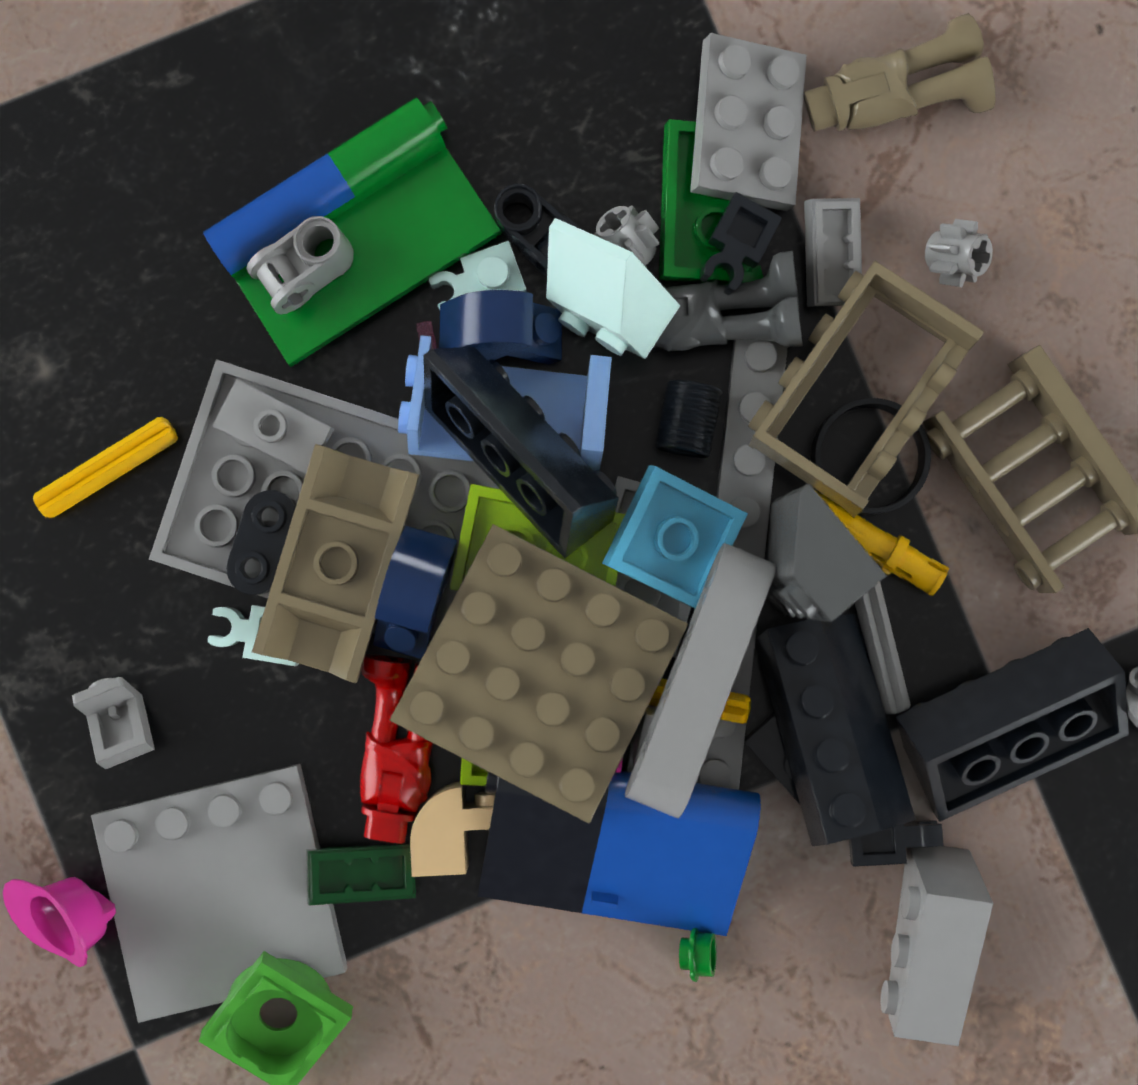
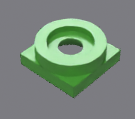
(268, 1052)

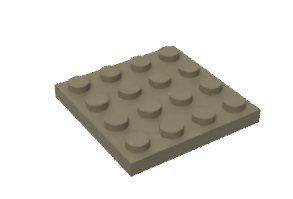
(539, 673)

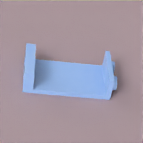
(568, 401)

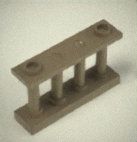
(1062, 423)

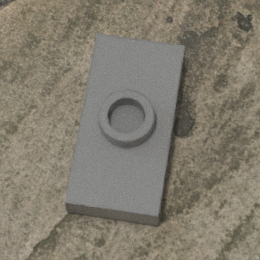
(831, 247)
(271, 426)

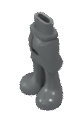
(701, 322)

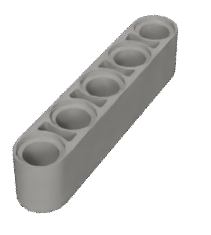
(700, 681)

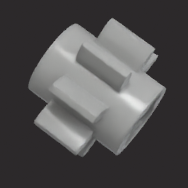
(630, 231)
(958, 252)

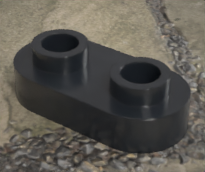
(259, 542)

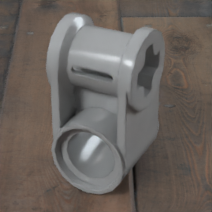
(296, 263)

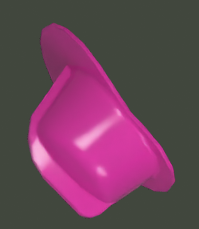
(59, 916)

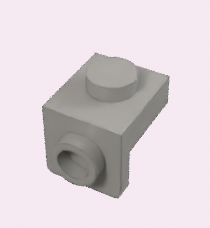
(115, 721)

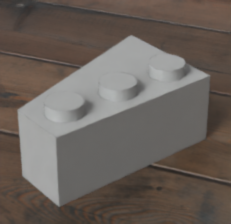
(936, 944)

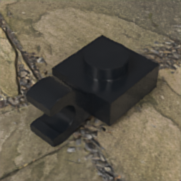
(890, 845)

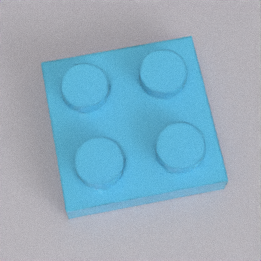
(672, 535)

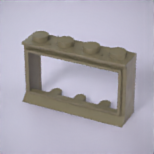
(828, 335)

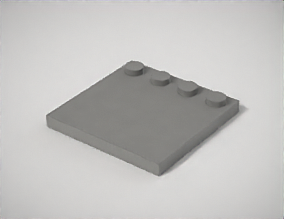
(211, 886)

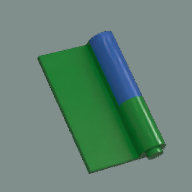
(393, 200)

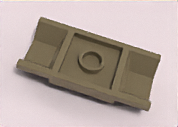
(335, 563)

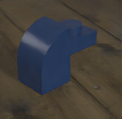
(502, 325)
(413, 591)

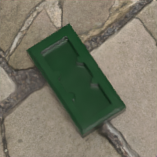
(359, 874)

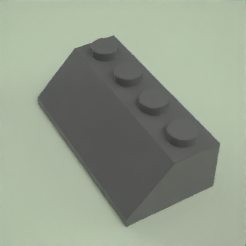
(816, 559)

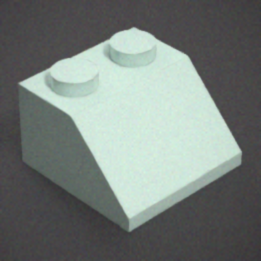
(605, 291)

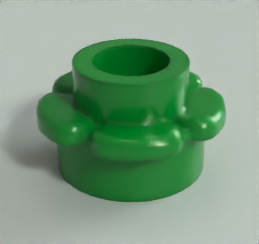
(698, 954)

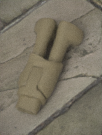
(877, 91)

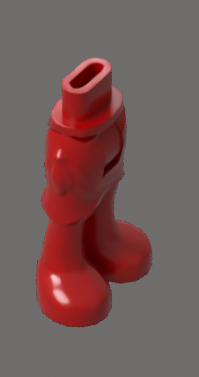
(393, 770)

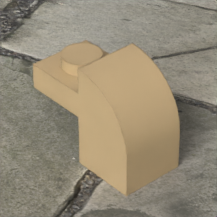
(442, 829)

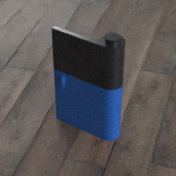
(627, 859)

